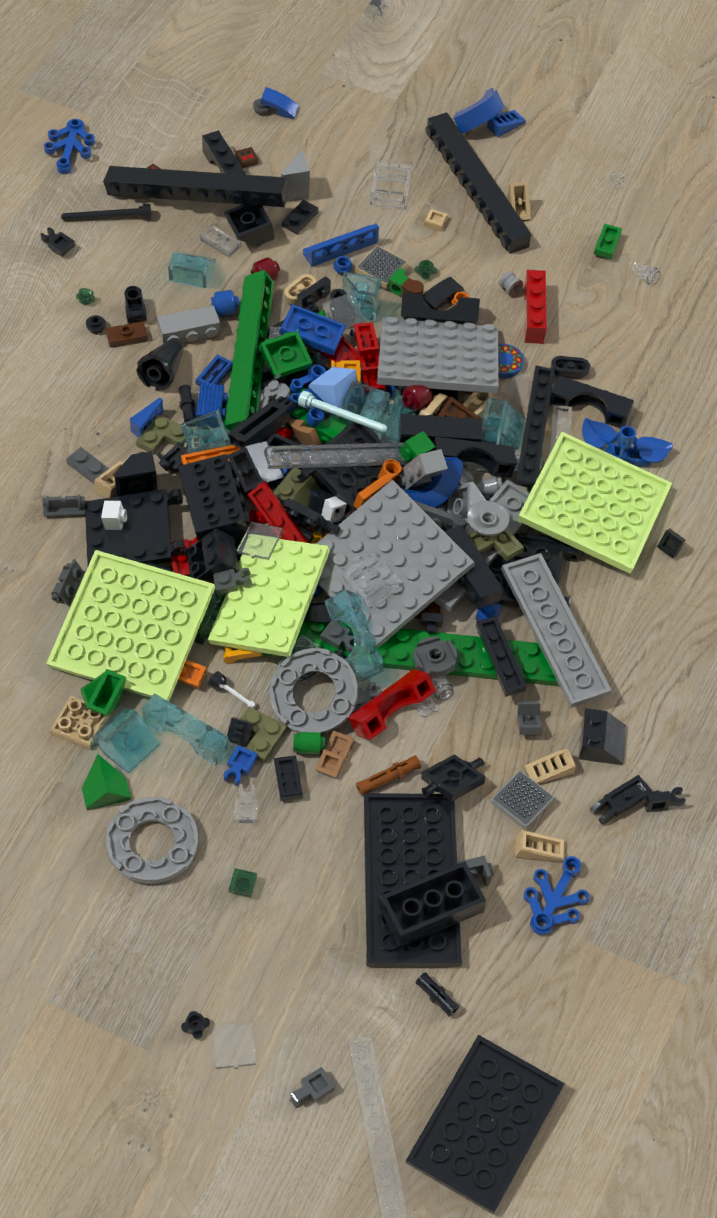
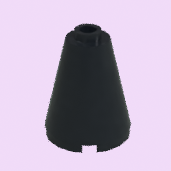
(160, 365)

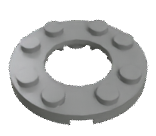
(314, 661)
(151, 810)

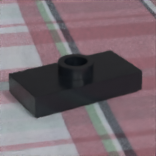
(288, 778)

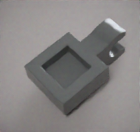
(314, 1086)

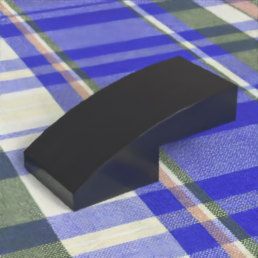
(442, 292)

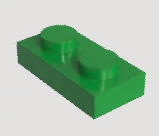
(607, 241)

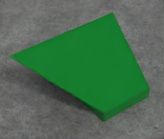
(104, 692)
(104, 785)

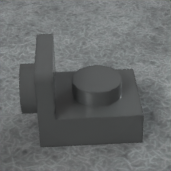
(480, 866)

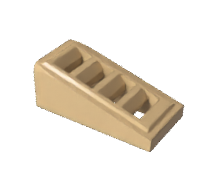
(103, 484)
(561, 771)
(538, 854)

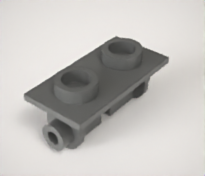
(63, 506)
(71, 577)

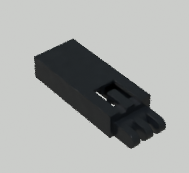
(262, 423)

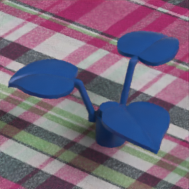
(599, 434)

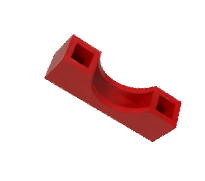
(535, 298)
(408, 690)

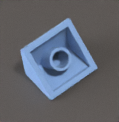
(334, 385)

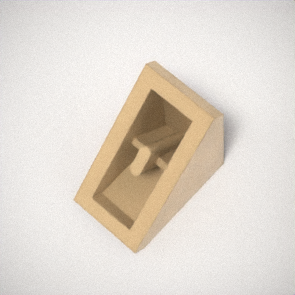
(519, 199)

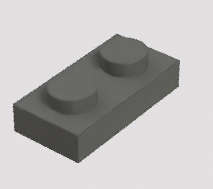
(86, 464)

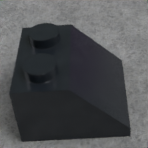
(250, 224)
(136, 475)
(601, 737)

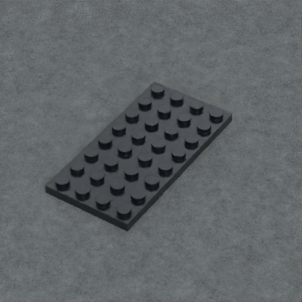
(403, 843)

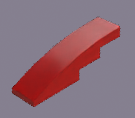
(368, 354)

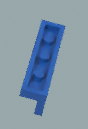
(341, 245)

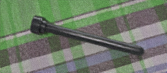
(142, 211)

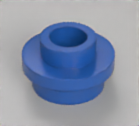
(343, 264)

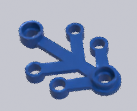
(74, 128)
(314, 415)
(555, 899)

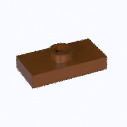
(126, 334)

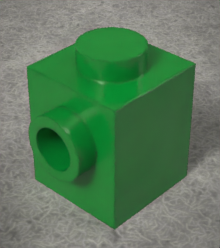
(416, 445)

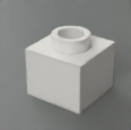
(113, 515)

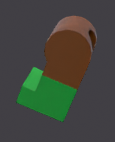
(401, 283)

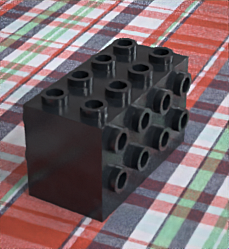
(214, 497)

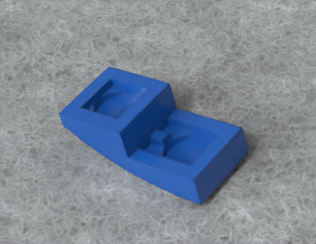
(284, 105)

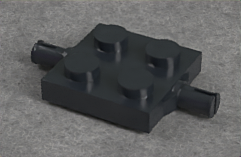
(308, 517)
(453, 777)

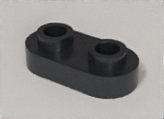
(570, 366)

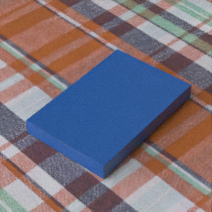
(313, 329)

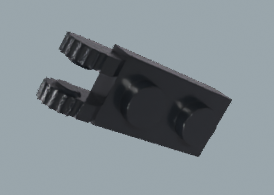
(622, 798)

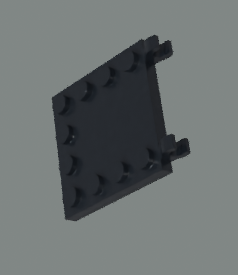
(347, 480)
(143, 535)
(552, 552)

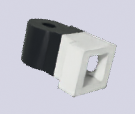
(326, 504)

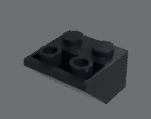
(252, 467)
(212, 555)

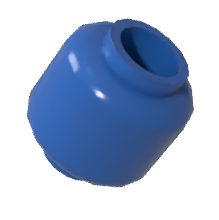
(225, 303)

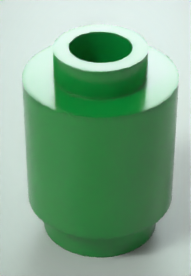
(308, 743)

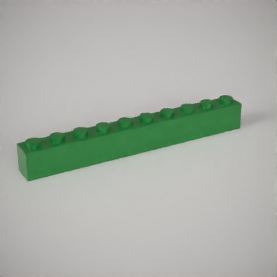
(248, 359)

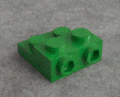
(285, 354)

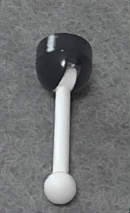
(219, 682)

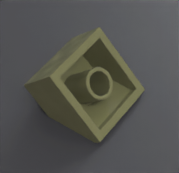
(294, 489)

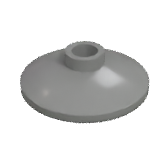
(488, 518)

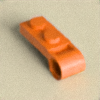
(388, 472)

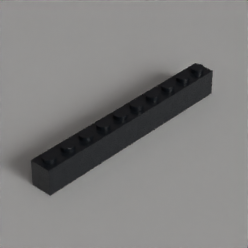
(478, 183)
(197, 186)

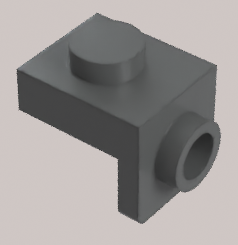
(529, 718)

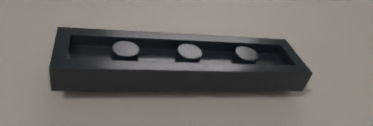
(501, 656)

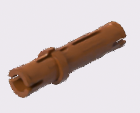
(384, 777)

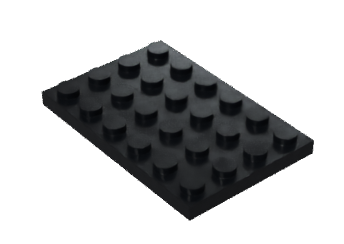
(485, 1124)

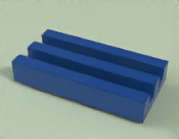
(225, 364)

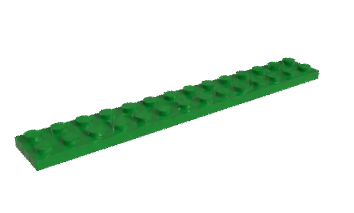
(471, 653)

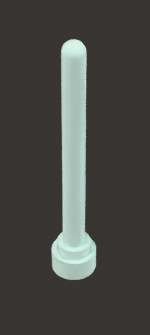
(307, 400)

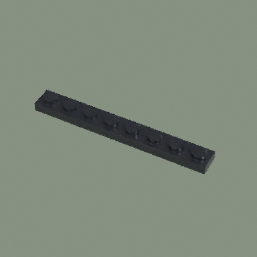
(535, 427)

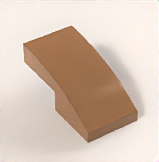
(303, 433)
(335, 754)

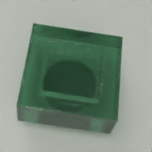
(243, 882)

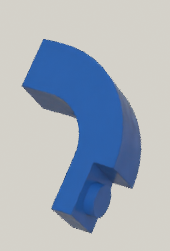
(479, 112)
(441, 486)

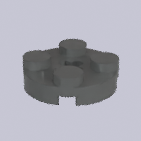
(435, 667)

